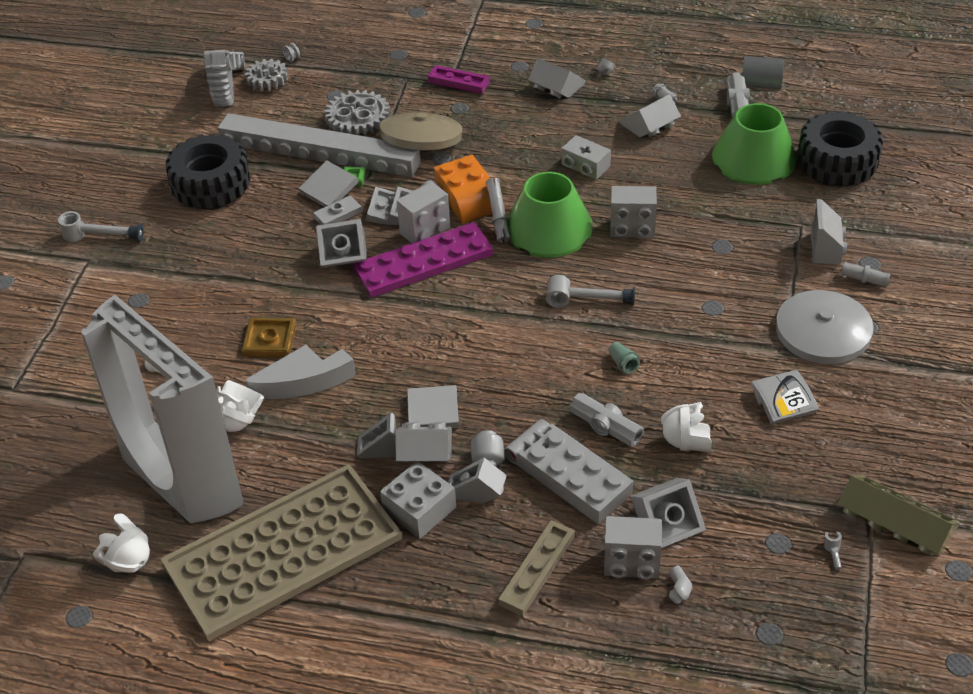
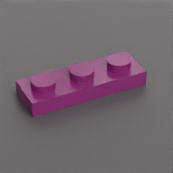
(458, 79)

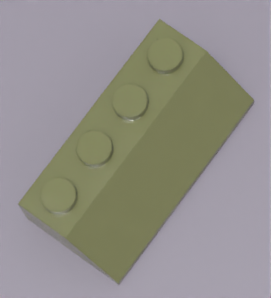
(898, 514)

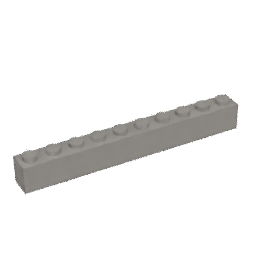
(320, 145)

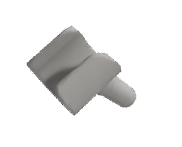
(833, 546)

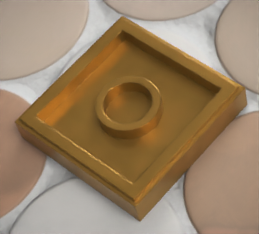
(269, 337)

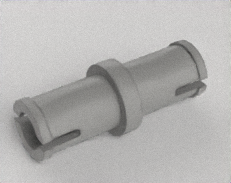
(865, 274)

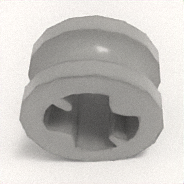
(291, 52)

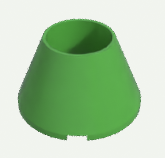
(755, 146)
(549, 217)

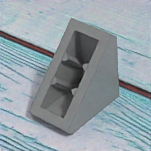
(379, 439)

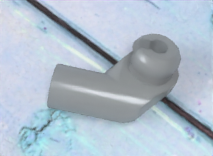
(682, 585)

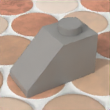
(478, 482)

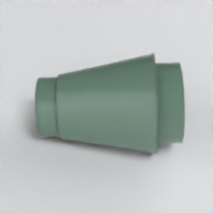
(625, 359)

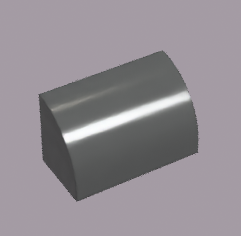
(763, 72)

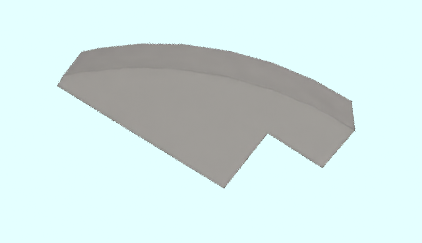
(302, 374)

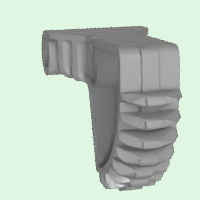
(219, 70)

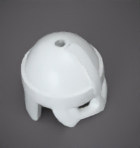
(238, 405)
(684, 429)
(125, 552)

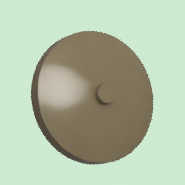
(420, 131)

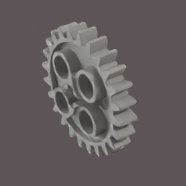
(356, 112)

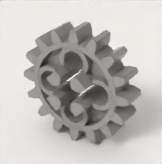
(273, 73)

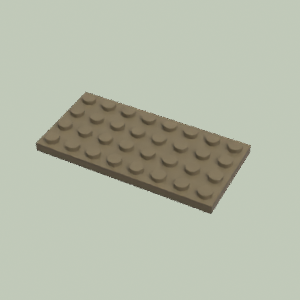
(279, 551)

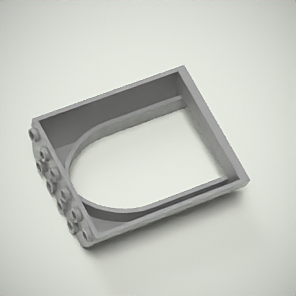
(189, 448)

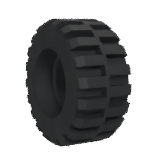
(839, 148)
(208, 171)

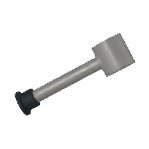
(73, 228)
(559, 292)

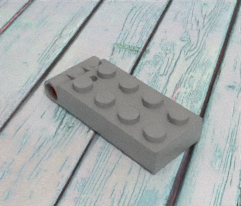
(570, 470)

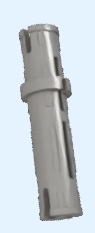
(499, 217)

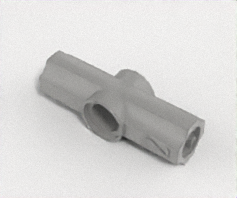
(737, 93)
(606, 419)

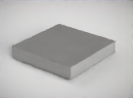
(328, 184)
(433, 405)

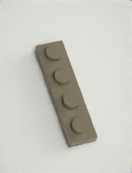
(536, 568)

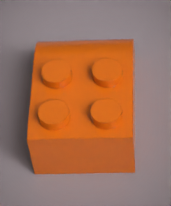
(466, 187)

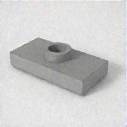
(338, 211)

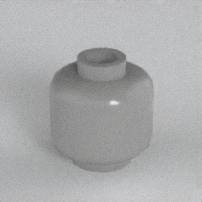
(488, 446)

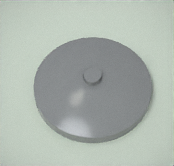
(824, 326)

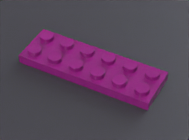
(422, 259)

